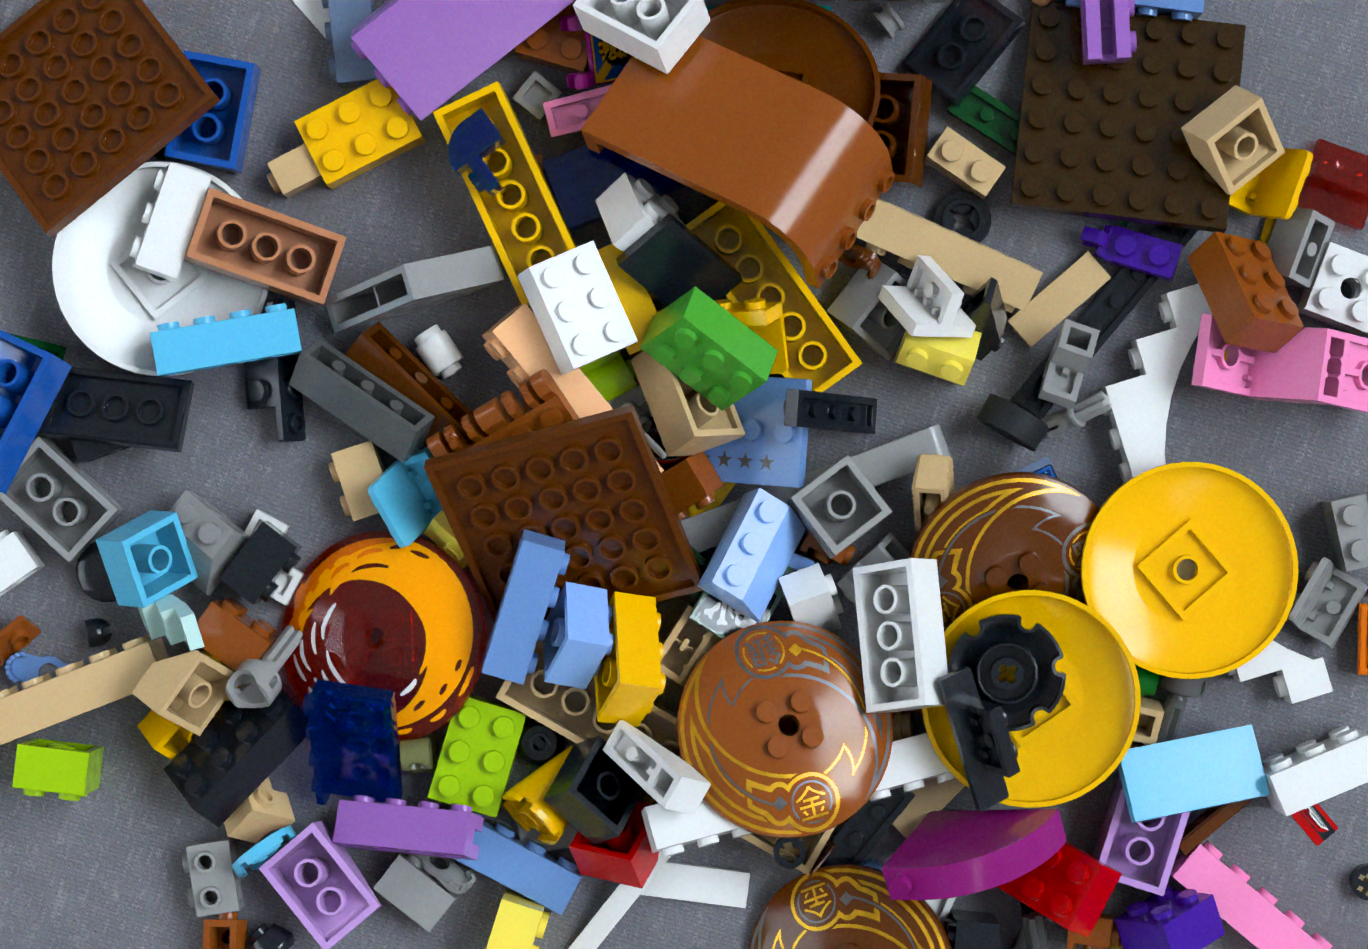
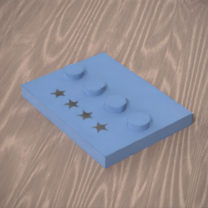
(768, 450)

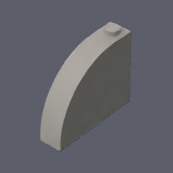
(414, 288)

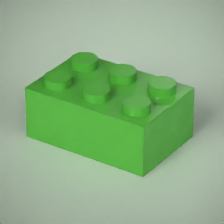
(709, 349)

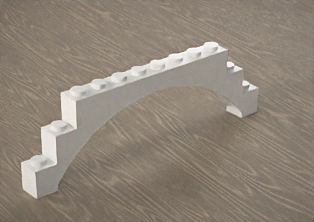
(1139, 432)

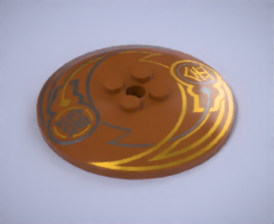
(734, 741)

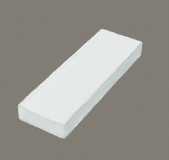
(700, 884)

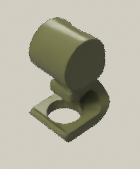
(419, 754)

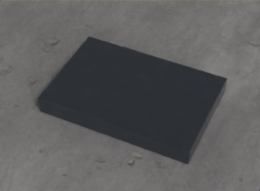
(964, 46)
(675, 260)

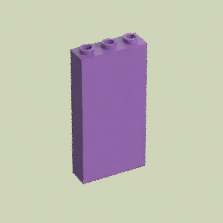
(442, 45)

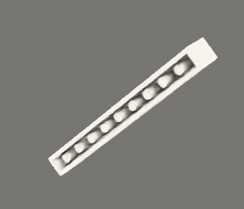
(908, 767)

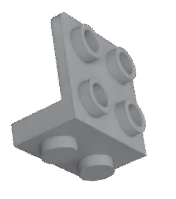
(1326, 602)

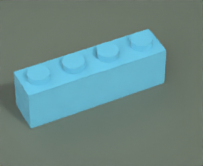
(225, 342)

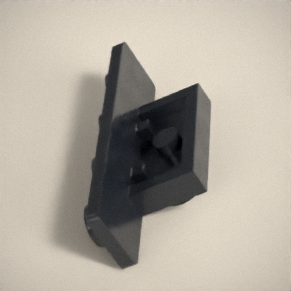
(269, 388)
(980, 738)

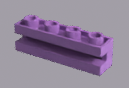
(1107, 31)
(407, 828)

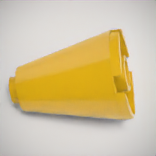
(526, 802)

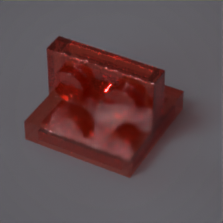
(1337, 184)

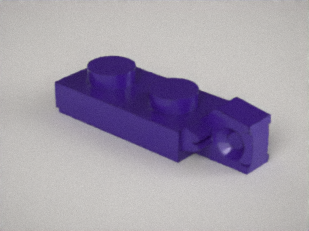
(1134, 250)

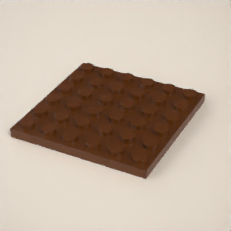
(89, 101)
(576, 483)

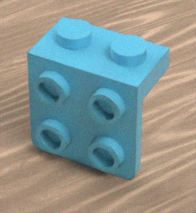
(406, 498)

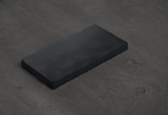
(120, 409)

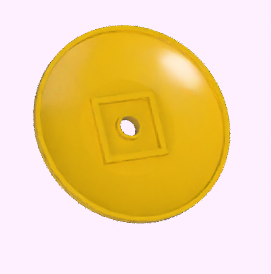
(1240, 578)
(1093, 720)

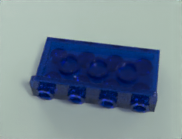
(353, 741)

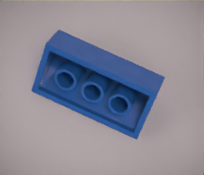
(27, 391)

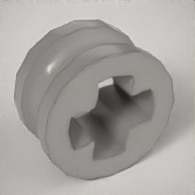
(888, 21)

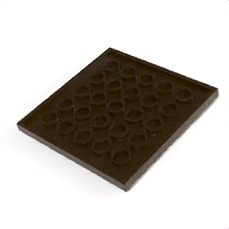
(1111, 133)

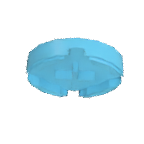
(263, 851)

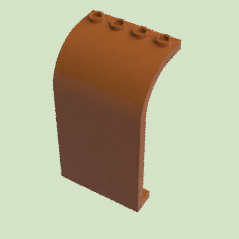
(751, 143)

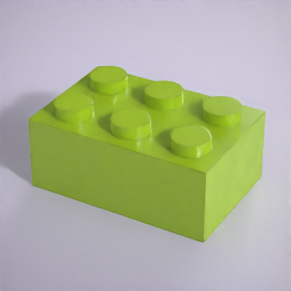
(478, 755)

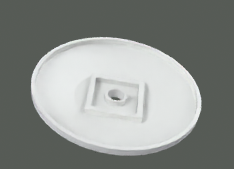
(118, 305)

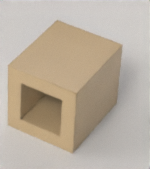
(293, 172)

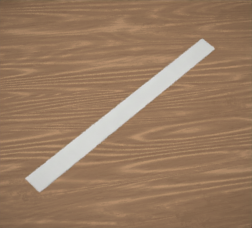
(612, 911)

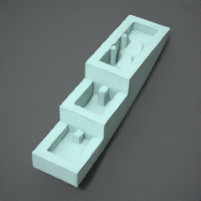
(174, 619)

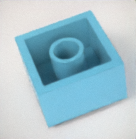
(147, 558)

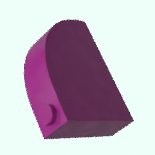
(971, 852)

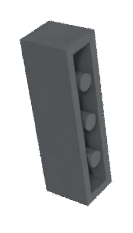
(361, 400)

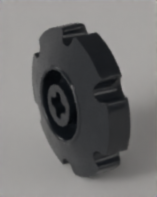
(1030, 650)

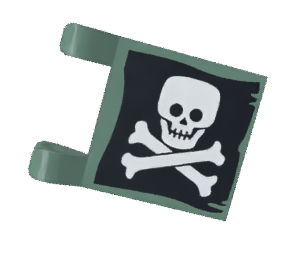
(724, 619)

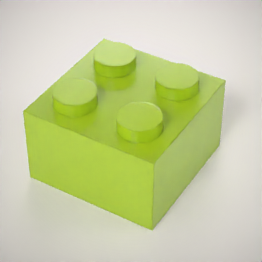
(57, 767)

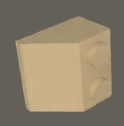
(1234, 138)
(185, 689)

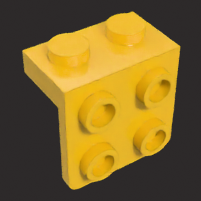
(1276, 188)
(766, 321)

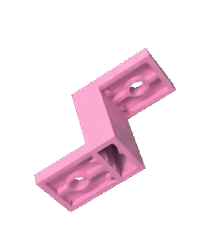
(1309, 369)

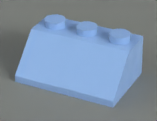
(753, 553)

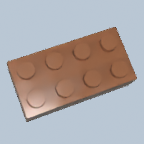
(264, 248)

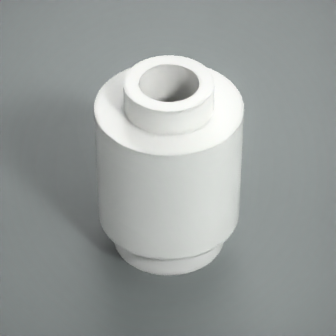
(438, 352)

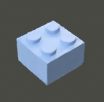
(577, 635)

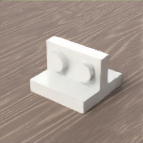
(928, 303)

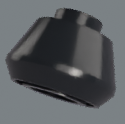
(547, 750)
(271, 938)

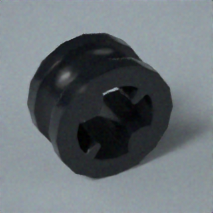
(782, 860)

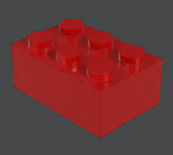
(1067, 889)

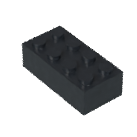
(237, 754)

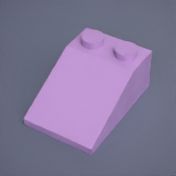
(321, 884)

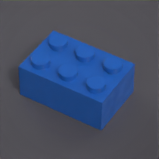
(222, 133)

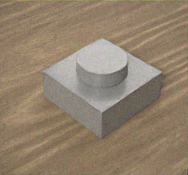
(534, 93)

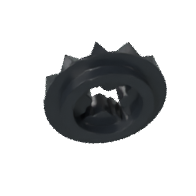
(961, 202)

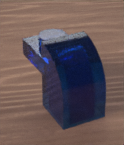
(470, 144)

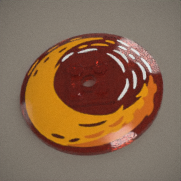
(420, 604)

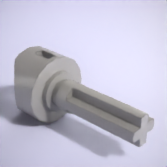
(260, 677)

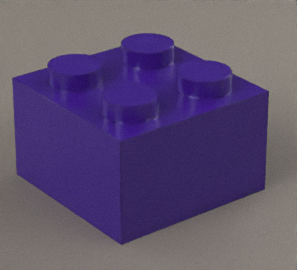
(1171, 921)

